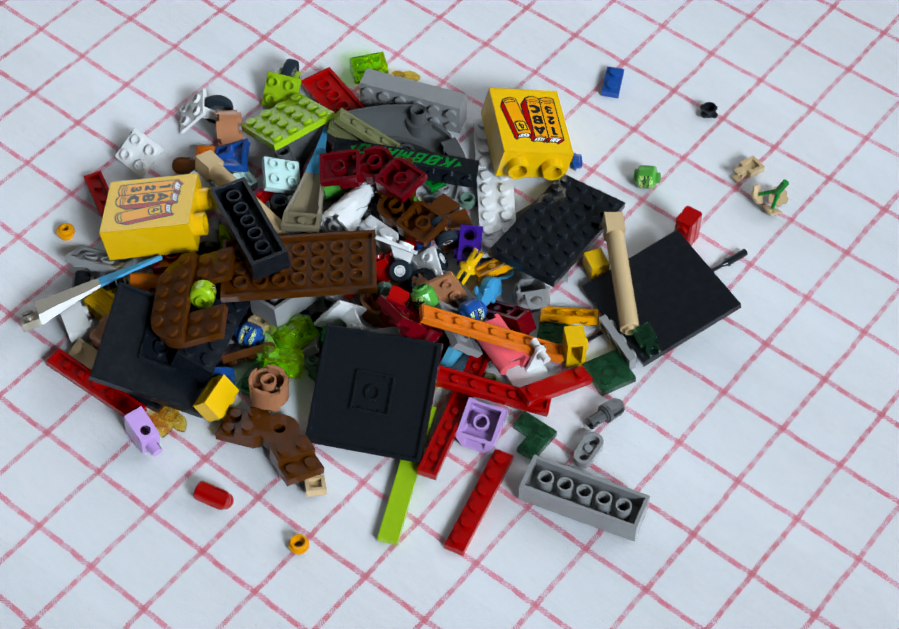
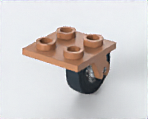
(446, 285)

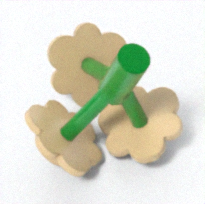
(776, 197)

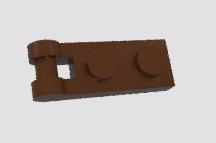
(250, 354)

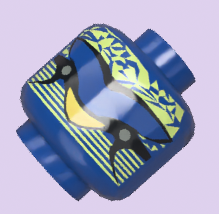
(473, 309)
(249, 335)

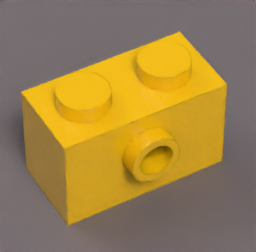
(574, 345)
(216, 398)

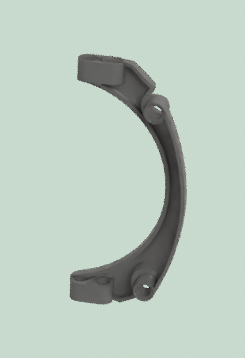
(398, 121)

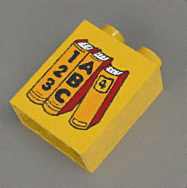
(526, 133)
(155, 216)

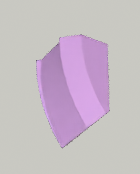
(480, 425)

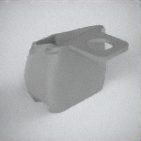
(531, 294)

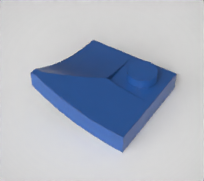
(234, 155)

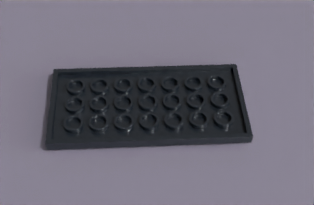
(555, 230)

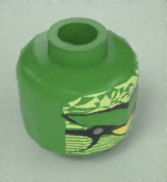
(646, 176)
(425, 295)

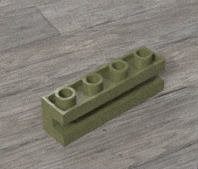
(350, 127)

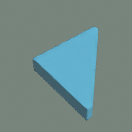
(451, 357)

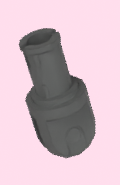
(606, 413)

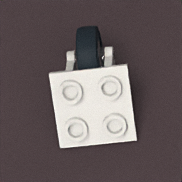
(202, 107)

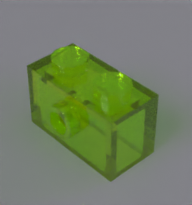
(372, 61)
(295, 333)
(289, 359)

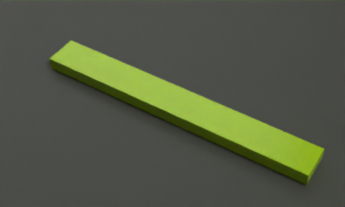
(401, 496)

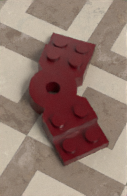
(375, 166)
(408, 320)

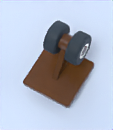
(448, 236)

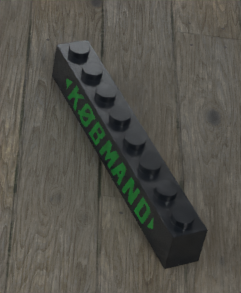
(437, 166)

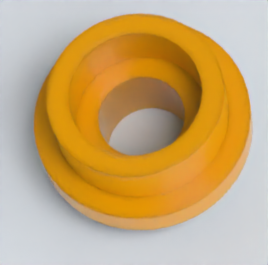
(65, 231)
(298, 539)

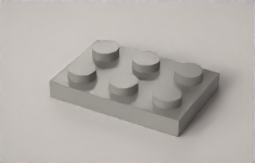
(96, 260)
(460, 342)

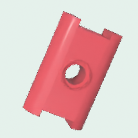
(500, 356)

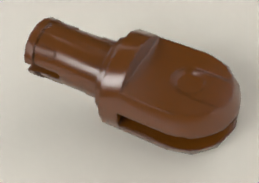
(183, 165)

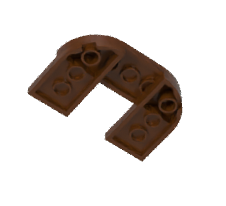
(172, 299)

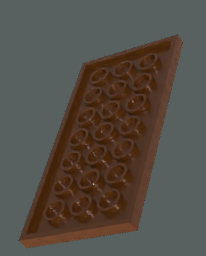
(318, 267)

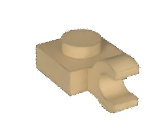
(749, 167)

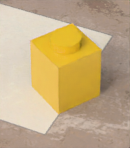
(595, 263)

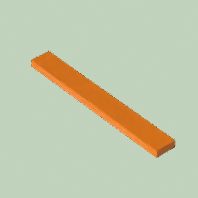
(486, 332)

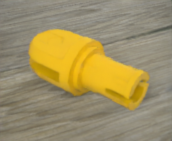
(469, 265)

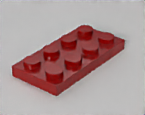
(330, 91)

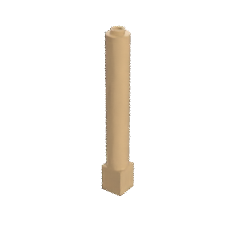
(212, 168)
(613, 233)

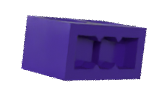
(468, 245)

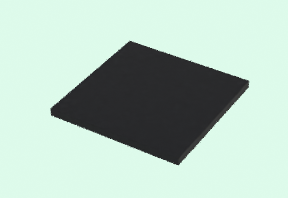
(671, 291)
(137, 360)
(374, 393)

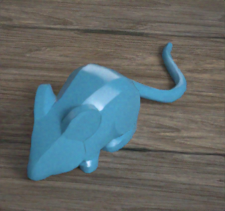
(490, 287)

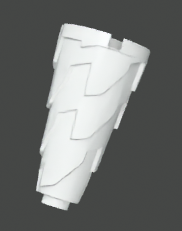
(348, 210)

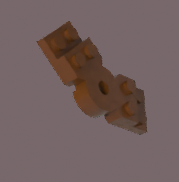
(410, 217)
(289, 450)

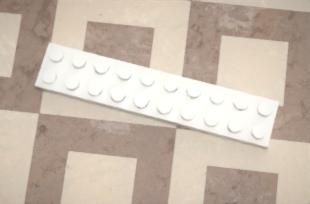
(494, 194)

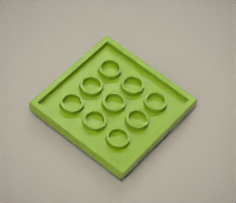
(287, 121)

